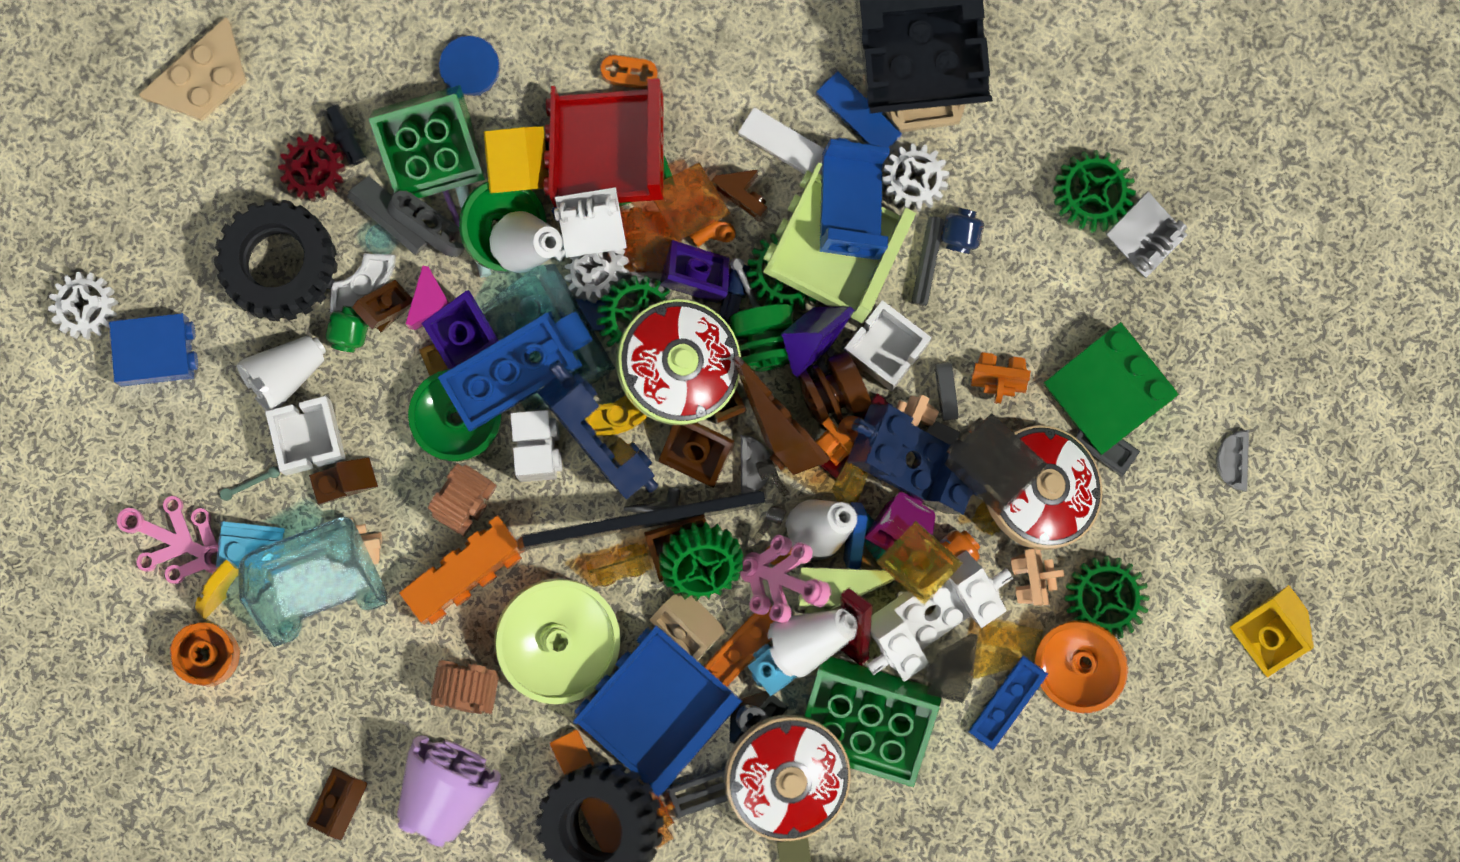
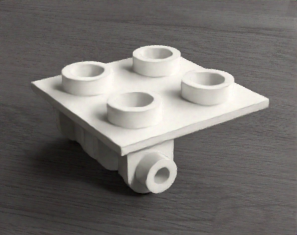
(590, 222)

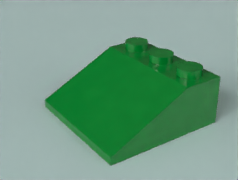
(428, 143)
(1111, 388)

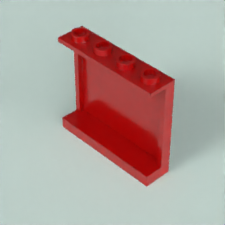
(606, 143)

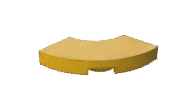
(615, 418)
(216, 588)

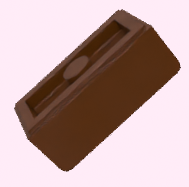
(337, 804)

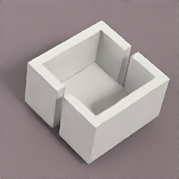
(888, 346)
(306, 436)
(535, 450)

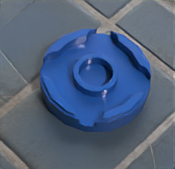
(471, 64)

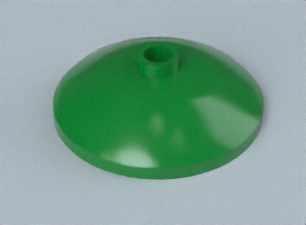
(482, 209)
(433, 428)

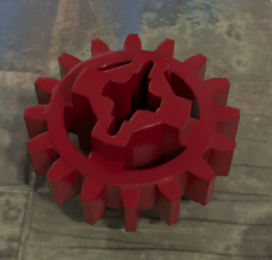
(323, 169)

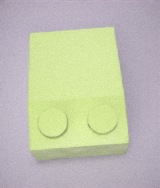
(839, 580)

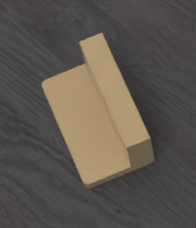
(688, 624)

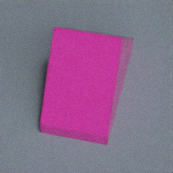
(426, 299)

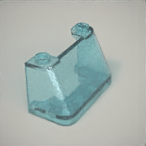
(308, 576)

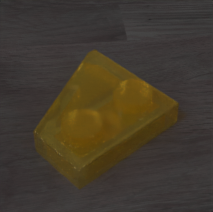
(849, 484)
(1002, 646)

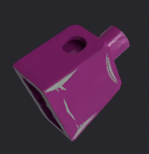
(897, 517)

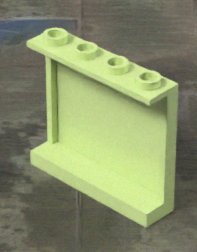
(828, 276)

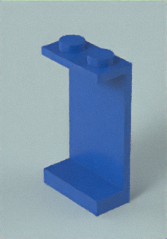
(852, 199)

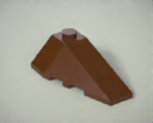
(782, 434)

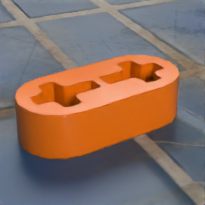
(630, 65)

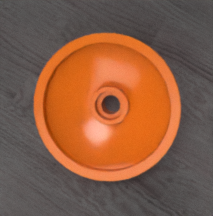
(1071, 681)

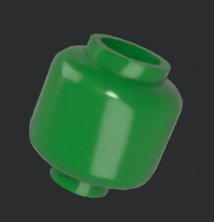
(346, 330)

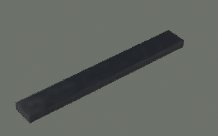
(639, 520)

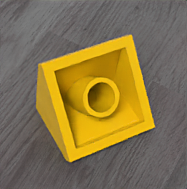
(515, 159)

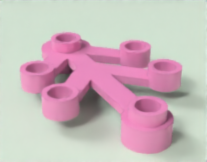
(180, 542)
(757, 569)

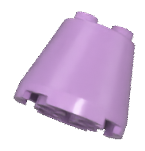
(442, 789)

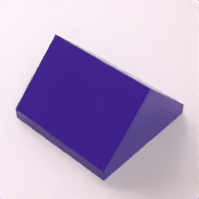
(696, 272)
(459, 330)
(814, 335)

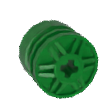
(763, 332)

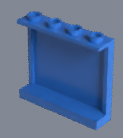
(657, 709)

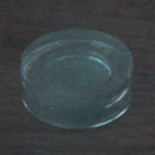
(379, 240)

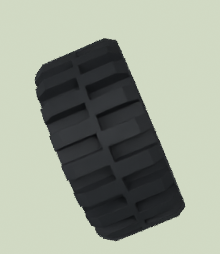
(248, 232)
(622, 793)

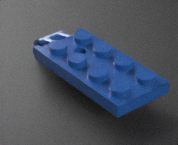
(505, 375)

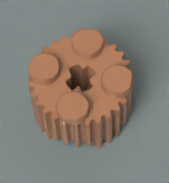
(461, 498)
(464, 688)

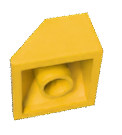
(1276, 631)

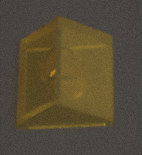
(920, 563)

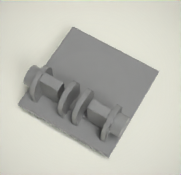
(1147, 234)

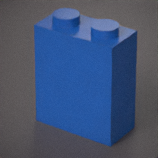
(153, 349)

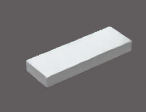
(781, 141)

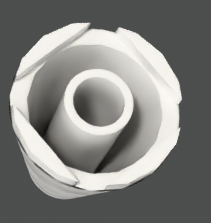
(523, 242)
(281, 370)
(821, 525)
(810, 640)

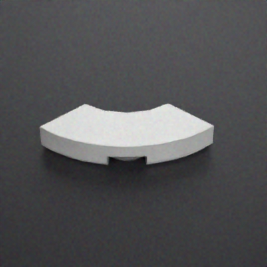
(370, 276)

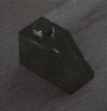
(952, 670)

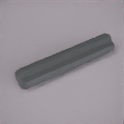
(927, 261)

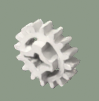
(927, 170)
(596, 272)
(70, 305)

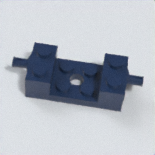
(572, 402)
(882, 449)

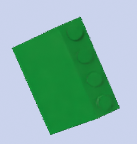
(875, 718)

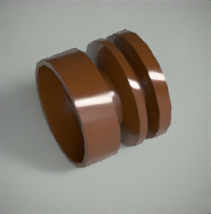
(835, 390)

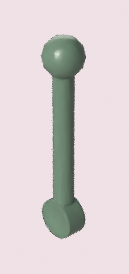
(227, 494)

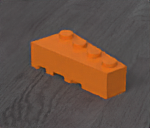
(462, 572)

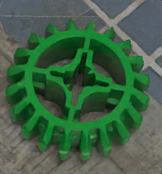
(1088, 181)
(775, 293)
(624, 315)
(701, 561)
(1094, 590)

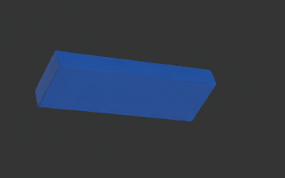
(854, 111)
(1008, 702)

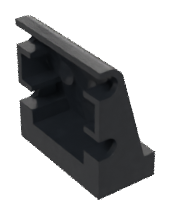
(923, 53)

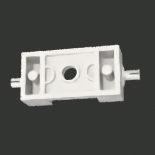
(905, 631)

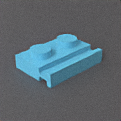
(240, 539)

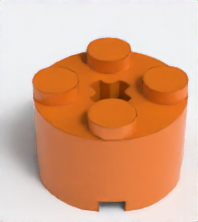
(188, 660)

